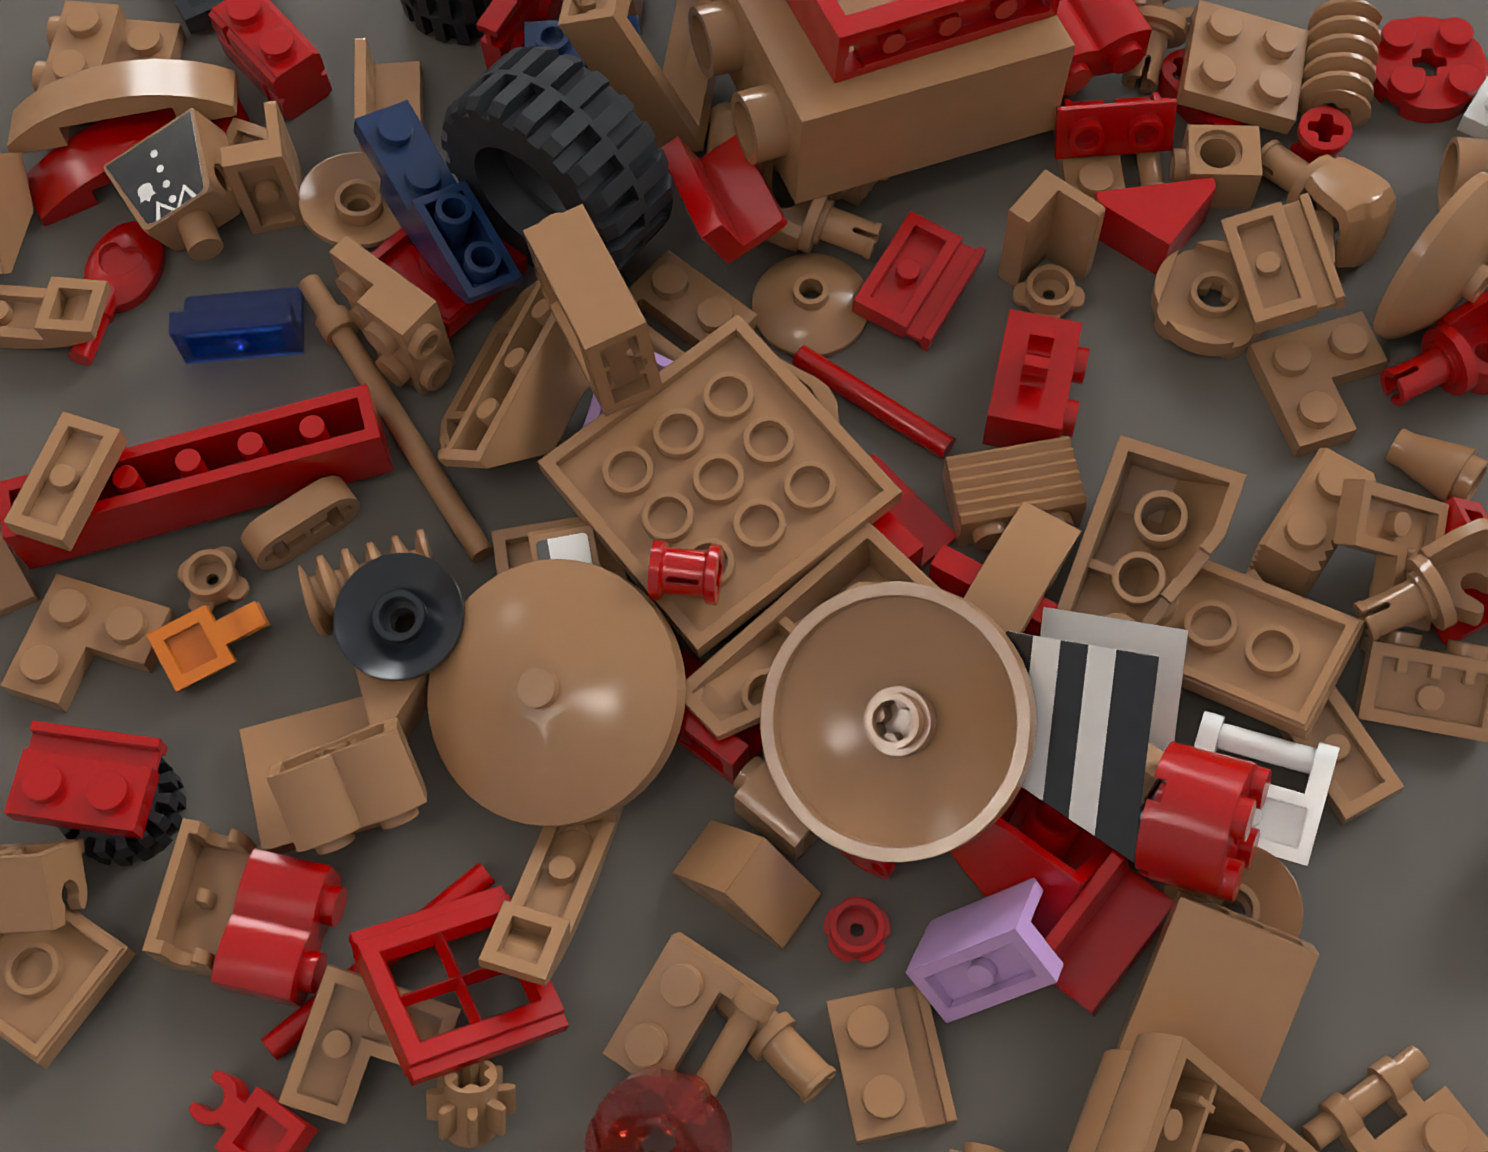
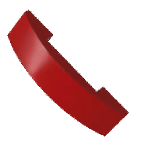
(67, 175)

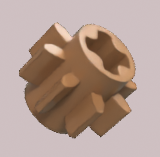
(471, 1104)

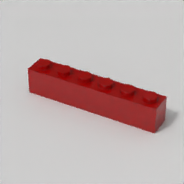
(221, 472)

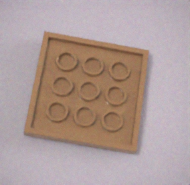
(726, 460)

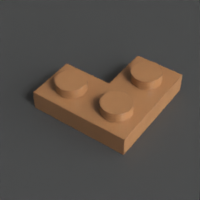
(1301, 378)
(1390, 526)
(71, 629)
(342, 1037)

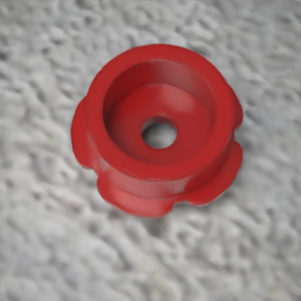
(856, 912)

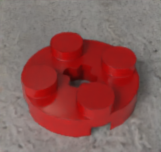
(1440, 43)

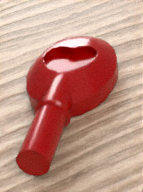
(131, 266)

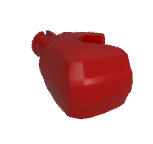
(1451, 357)

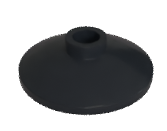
(379, 596)

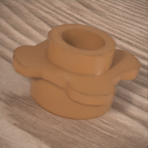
(1049, 280)
(209, 563)

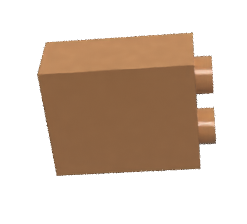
(879, 122)

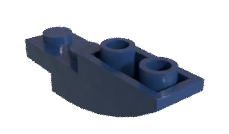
(432, 207)

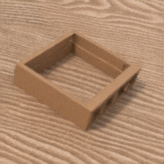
(670, 100)

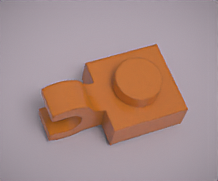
(199, 645)

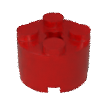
(1201, 821)

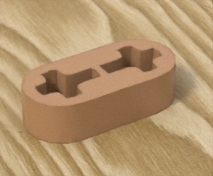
(300, 522)

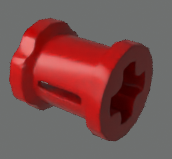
(1322, 132)
(685, 572)

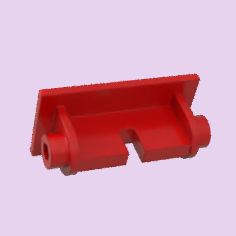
(1114, 128)

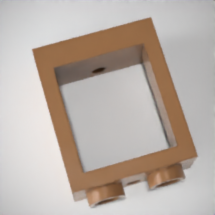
(594, 309)

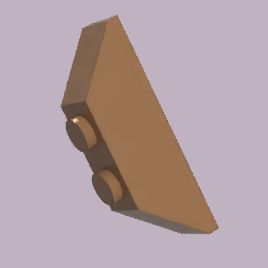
(515, 392)

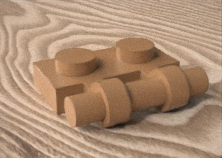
(1423, 1126)

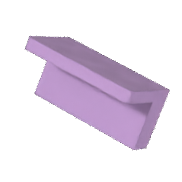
(984, 954)

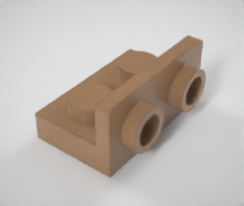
(1425, 685)

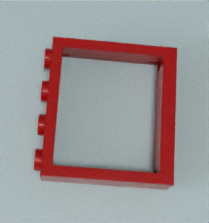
(905, 29)

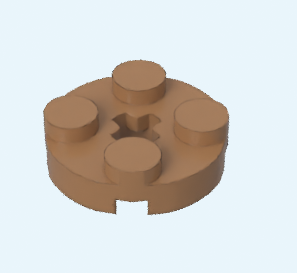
(1190, 322)

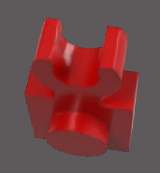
(253, 1120)

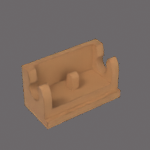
(33, 884)
(197, 897)

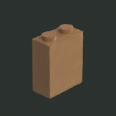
(1222, 987)

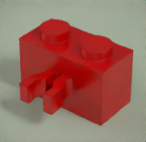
(1034, 380)

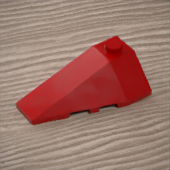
(1036, 844)

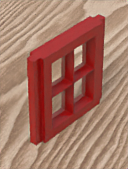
(466, 1044)

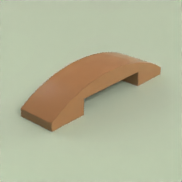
(119, 91)
(52, 316)
(1022, 567)
(549, 900)

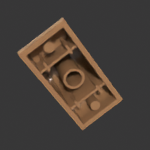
(1174, 1101)

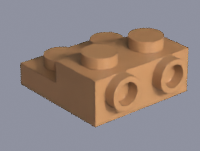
(100, 35)
(395, 319)

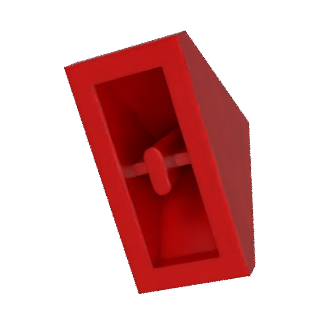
(1154, 219)

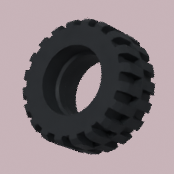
(556, 136)

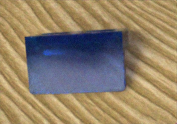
(239, 325)

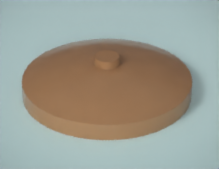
(558, 694)
(898, 721)

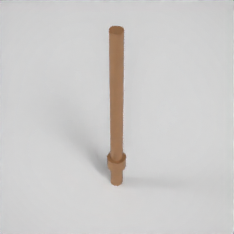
(341, 333)

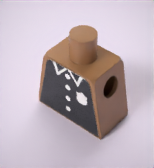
(178, 185)

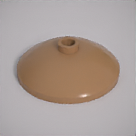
(1441, 266)

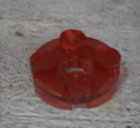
(661, 1099)

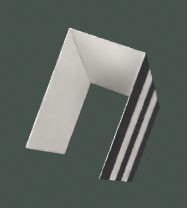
(1099, 703)

